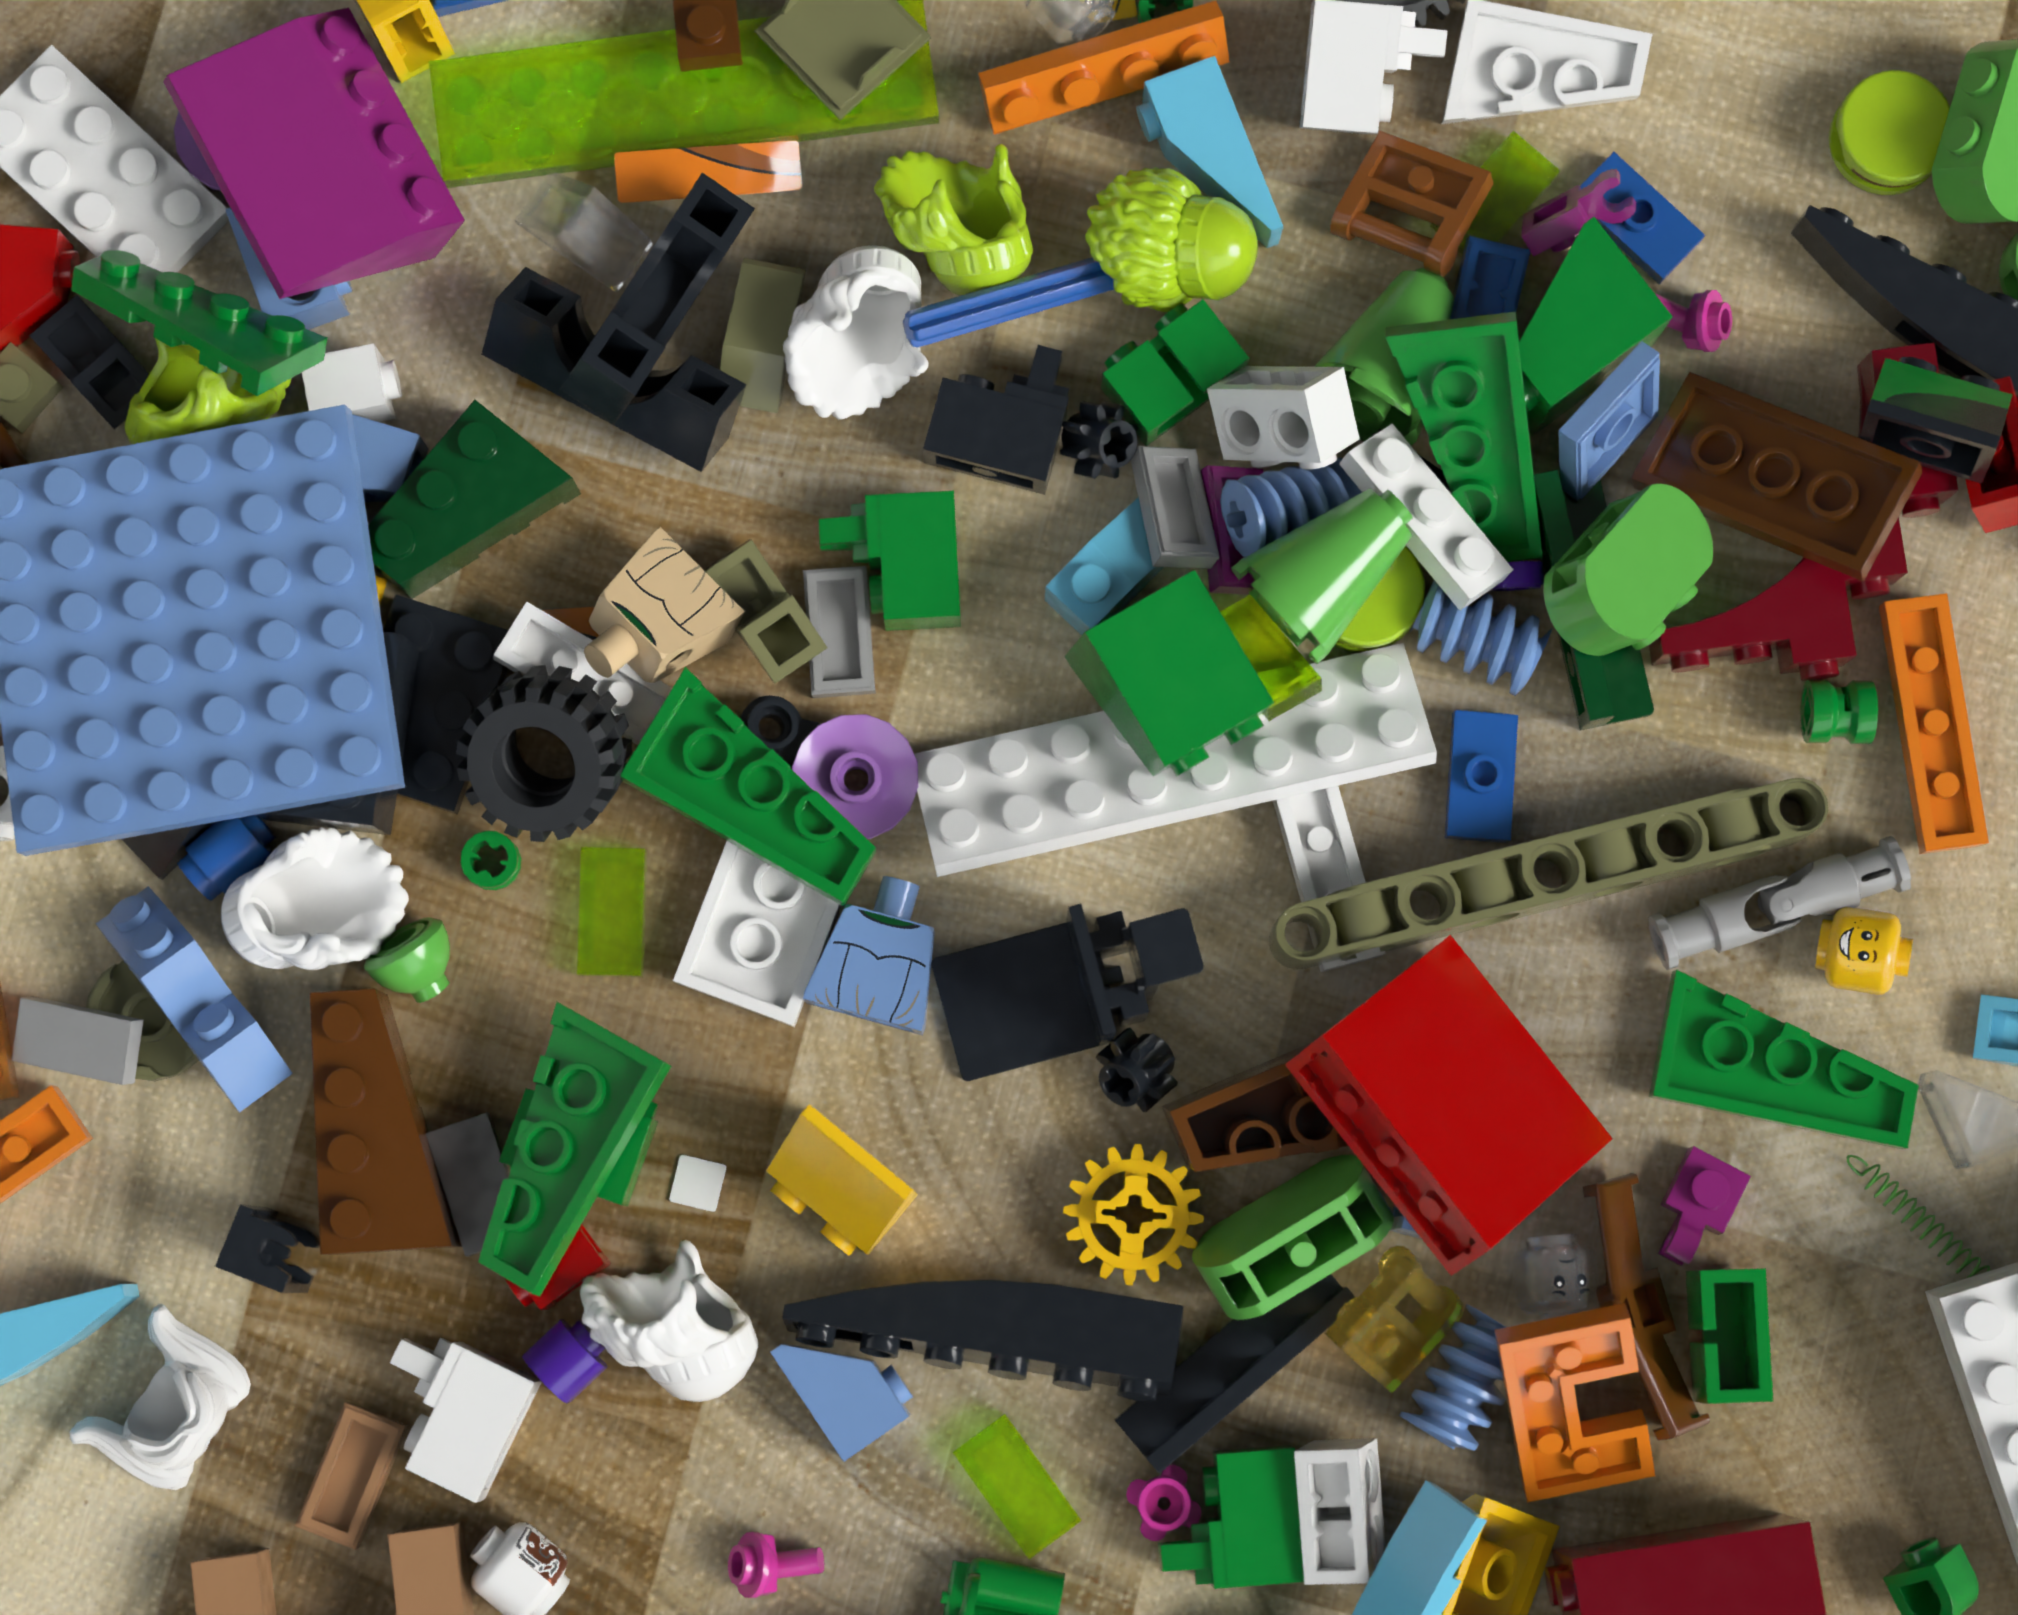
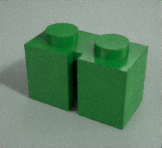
(1171, 373)
(1735, 1345)

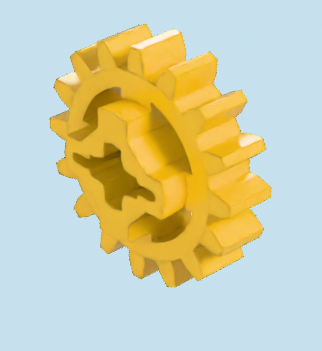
(1134, 1184)

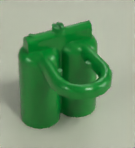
(1001, 1589)

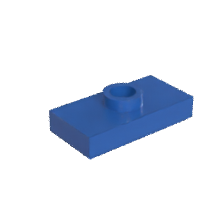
(1657, 233)
(1489, 278)
(1481, 776)

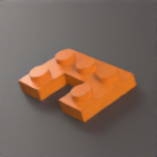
(1539, 1375)

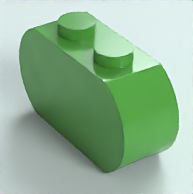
(1979, 143)
(1629, 571)
(1293, 1237)

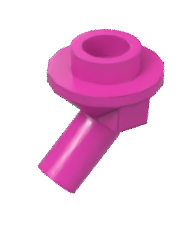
(1704, 322)
(764, 1565)

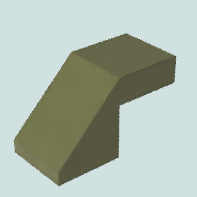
(757, 329)
(772, 620)

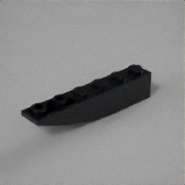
(1916, 300)
(1010, 1327)

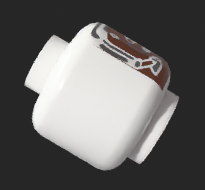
(519, 1570)

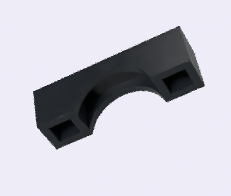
(657, 299)
(543, 333)

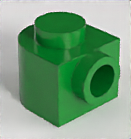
(1933, 1580)

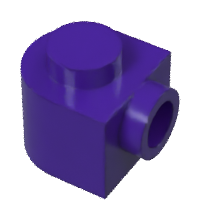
(566, 1359)

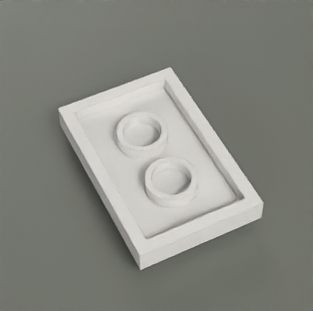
(756, 937)

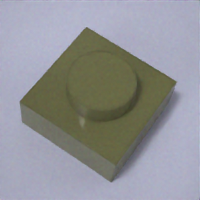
(23, 388)

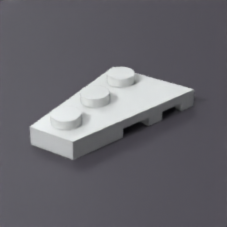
(1539, 62)

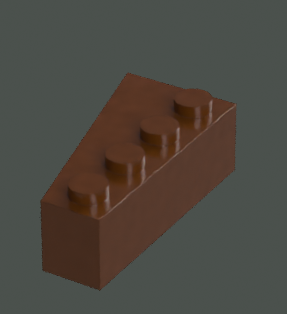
(1250, 1119)
(370, 1133)

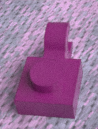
(1562, 217)
(1703, 1197)

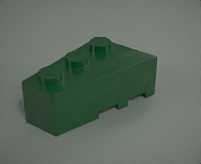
(463, 500)

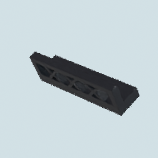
(1229, 1371)

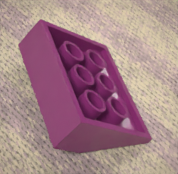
(316, 154)

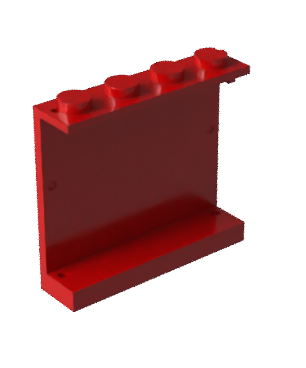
(1450, 1105)

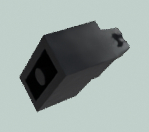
(1000, 434)

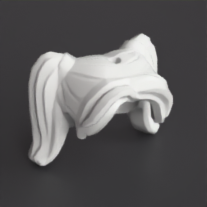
(176, 1412)

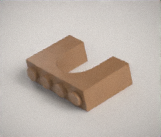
(425, 1563)

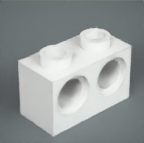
(1284, 415)
(1340, 1510)

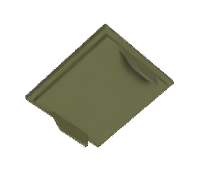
(842, 45)

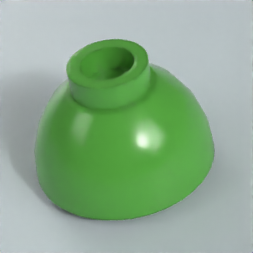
(413, 960)

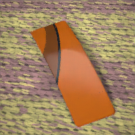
(737, 167)

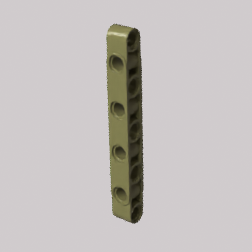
(1592, 865)

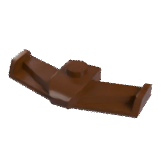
(1646, 1305)

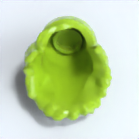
(959, 217)
(1169, 240)
(190, 398)

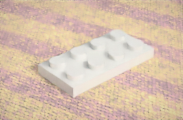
(101, 169)

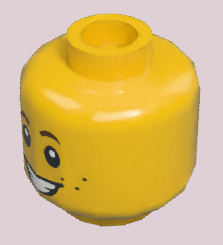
(1863, 950)

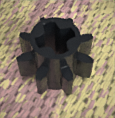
(1099, 439)
(1136, 1070)

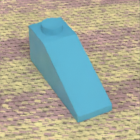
(1206, 141)
(1104, 573)

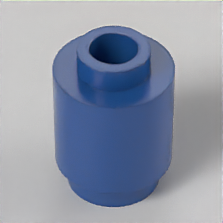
(226, 853)

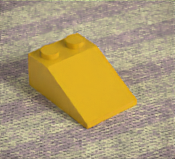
(839, 1182)

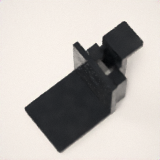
(1050, 989)

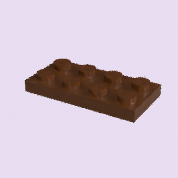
(1779, 475)

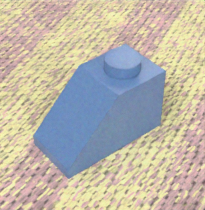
(845, 1395)

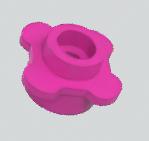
(1156, 1520)

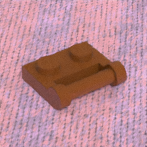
(1417, 184)

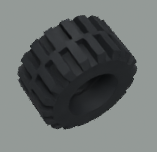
(516, 791)

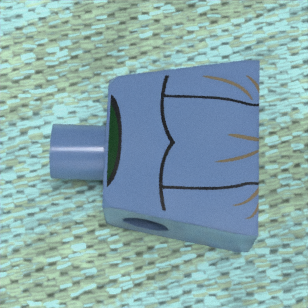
(877, 962)

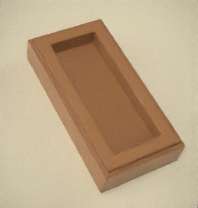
(351, 1475)

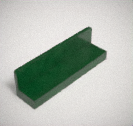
(1605, 686)

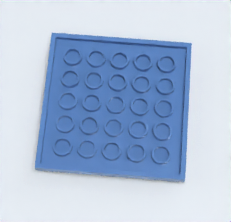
(191, 633)

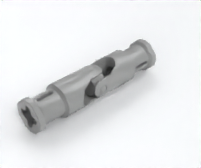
(1813, 890)

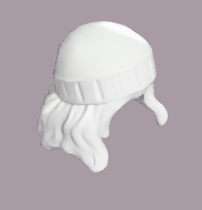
(850, 336)
(315, 902)
(672, 1326)

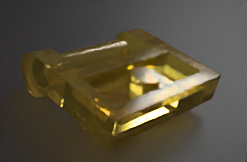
(1383, 1338)

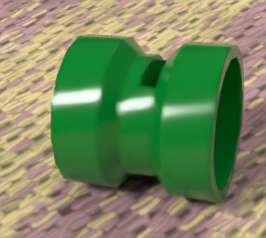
(1839, 711)

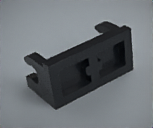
(259, 1250)

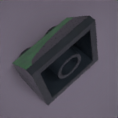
(1937, 417)

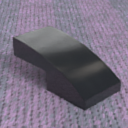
(92, 359)

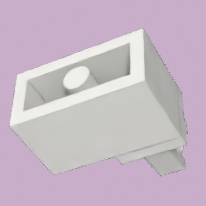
(1347, 61)
(474, 1415)

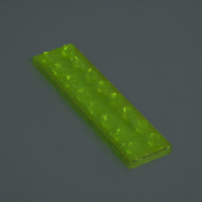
(604, 96)

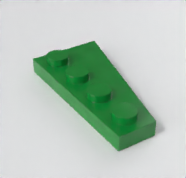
(218, 325)
(1474, 409)
(577, 1126)

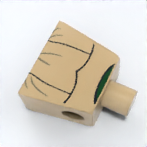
(659, 614)

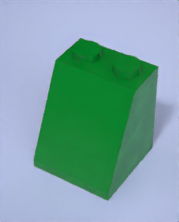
(1585, 326)
(1171, 676)

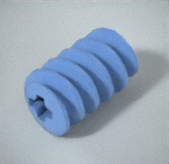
(1280, 501)
(1481, 636)
(1462, 1386)

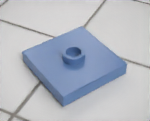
(1609, 421)

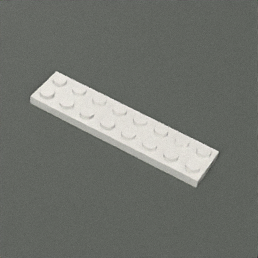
(1087, 784)

